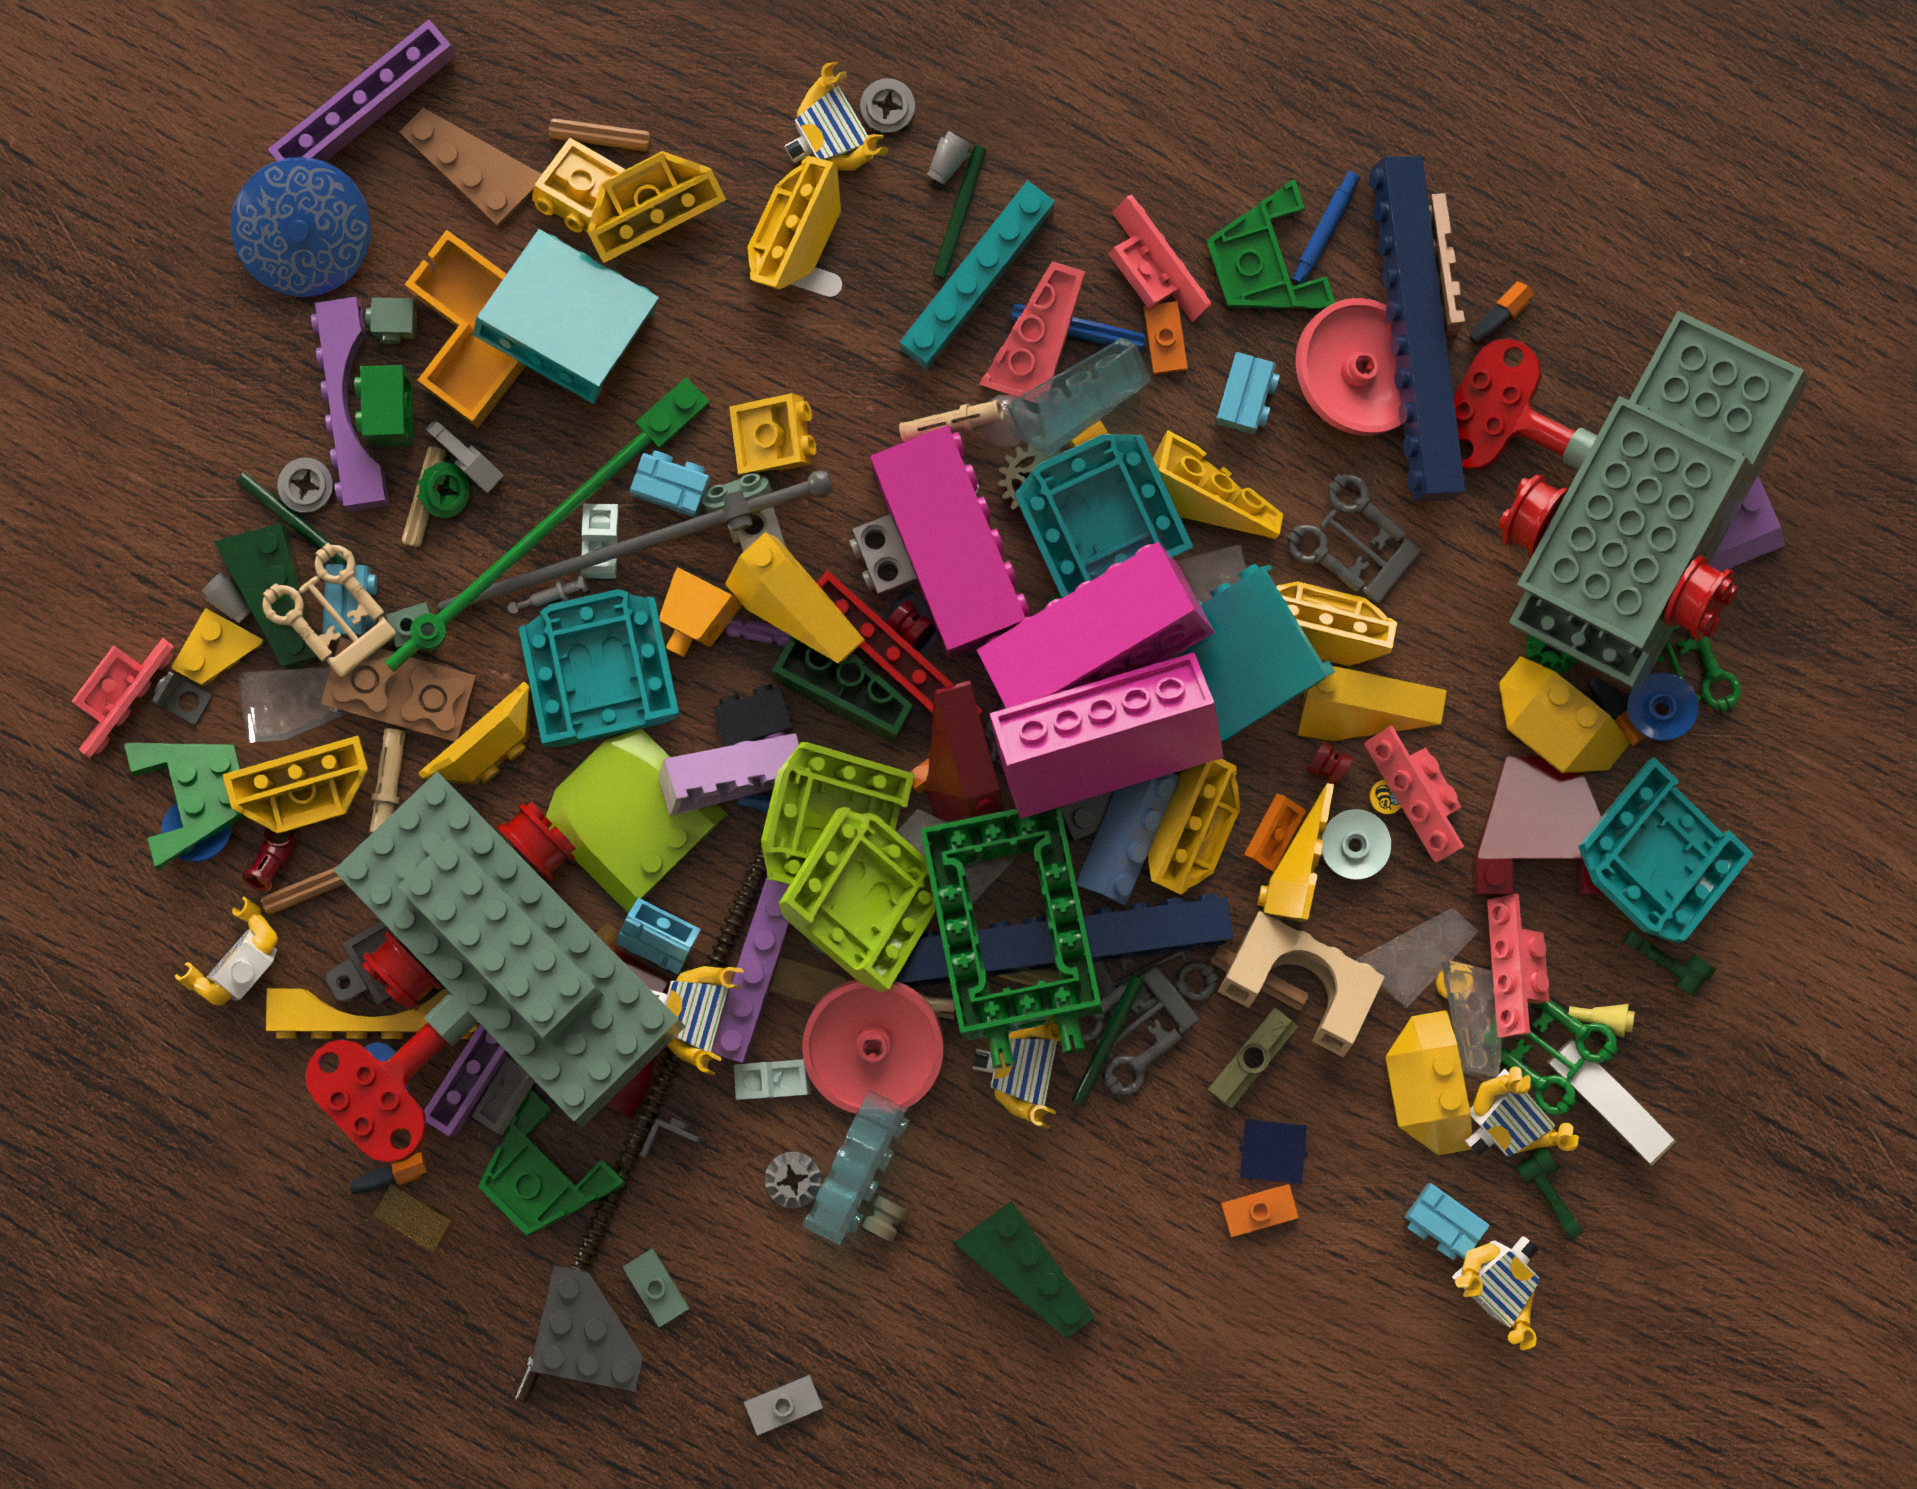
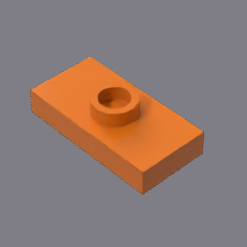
(1165, 338)
(1259, 1210)

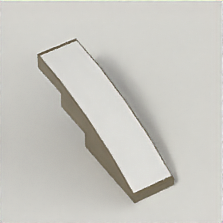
(1615, 1106)

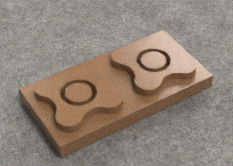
(413, 697)

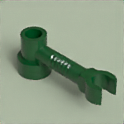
(1690, 975)
(1537, 1170)

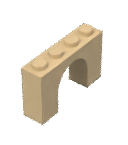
(1348, 983)

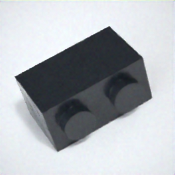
(752, 716)

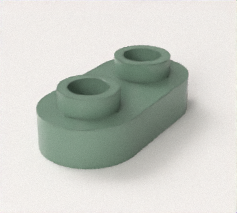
(752, 485)

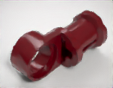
(270, 859)

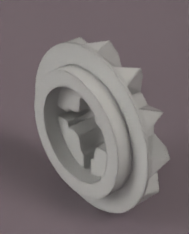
(878, 93)
(298, 471)
(806, 1189)

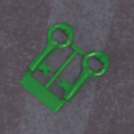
(1713, 672)
(1582, 1032)

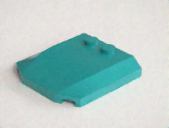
(1098, 508)
(598, 668)
(1661, 856)

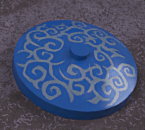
(301, 226)

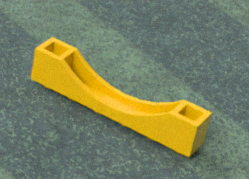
(301, 1011)

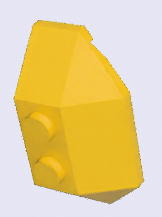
(649, 202)
(795, 224)
(1339, 624)
(1558, 720)
(487, 743)
(299, 786)
(1195, 826)
(1430, 1084)

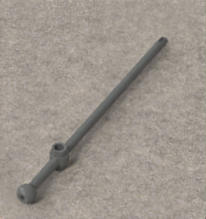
(735, 511)

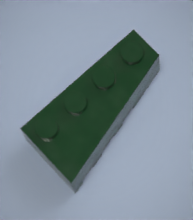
(257, 563)
(843, 688)
(1020, 1261)

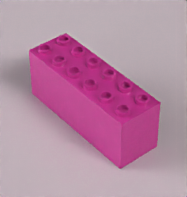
(949, 540)
(1104, 628)
(1107, 735)

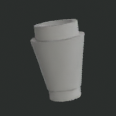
(948, 157)
(227, 597)

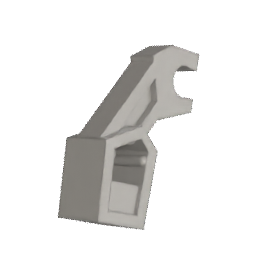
(469, 459)

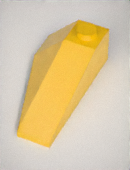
(1209, 493)
(785, 595)
(1366, 704)
(1294, 880)

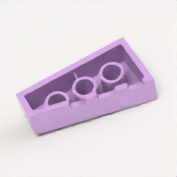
(724, 772)

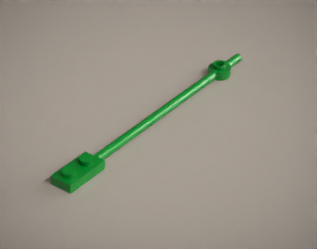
(656, 426)

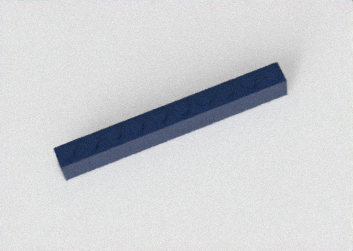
(1417, 329)
(1109, 933)

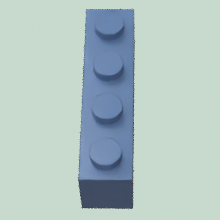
(1126, 838)

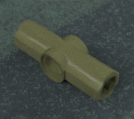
(1267, 1039)

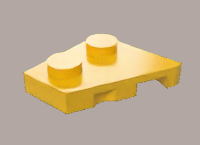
(213, 647)

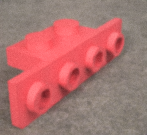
(1152, 264)
(114, 688)
(1419, 790)
(1516, 966)

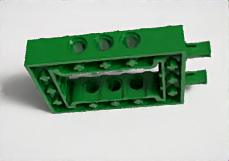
(996, 1015)

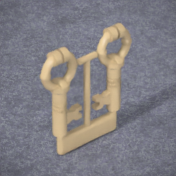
(361, 647)

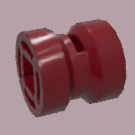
(910, 624)
(1330, 764)

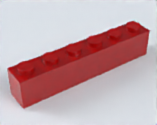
(887, 647)

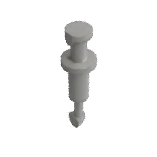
(551, 594)

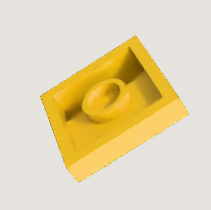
(572, 184)
(772, 434)

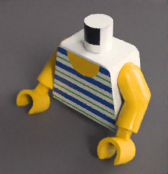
(831, 128)
(242, 963)
(698, 1003)
(1025, 1084)
(1513, 1118)
(1502, 1285)

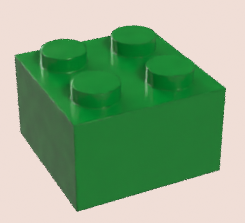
(385, 406)

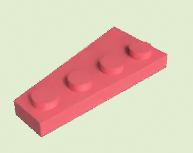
(1039, 334)

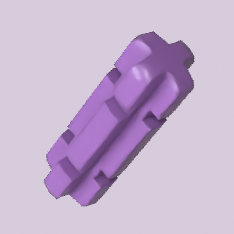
(757, 631)

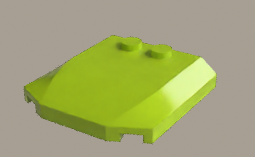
(809, 792)
(621, 820)
(862, 897)

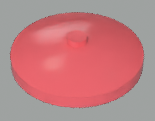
(1349, 367)
(872, 1043)

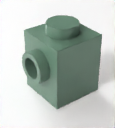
(392, 319)
(402, 621)

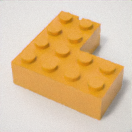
(466, 371)

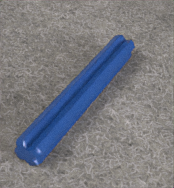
(1092, 331)

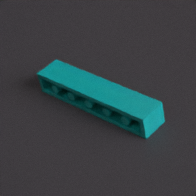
(977, 275)

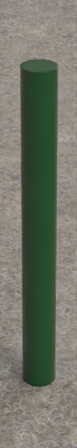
(959, 212)
(286, 514)
(1108, 1040)

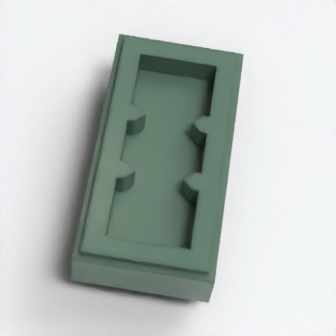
(656, 1287)

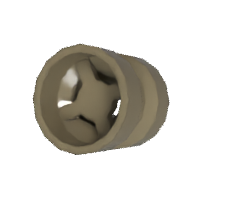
(885, 1218)

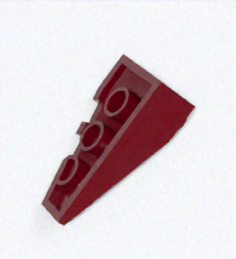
(960, 769)

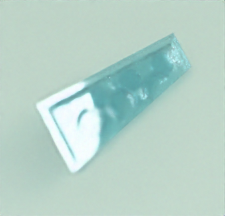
(1078, 396)
(855, 1168)

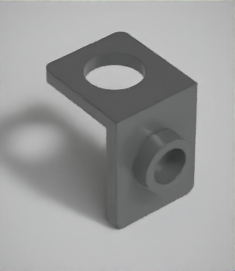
(170, 691)
(675, 1126)

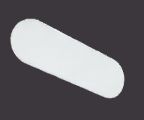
(821, 282)

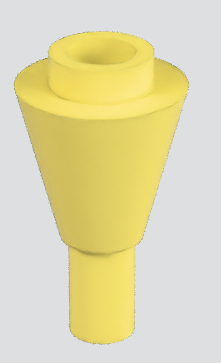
(1614, 1016)

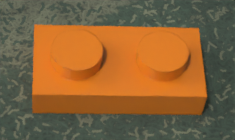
(1275, 832)

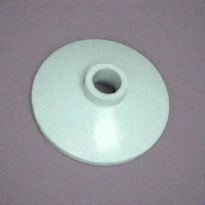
(1373, 838)

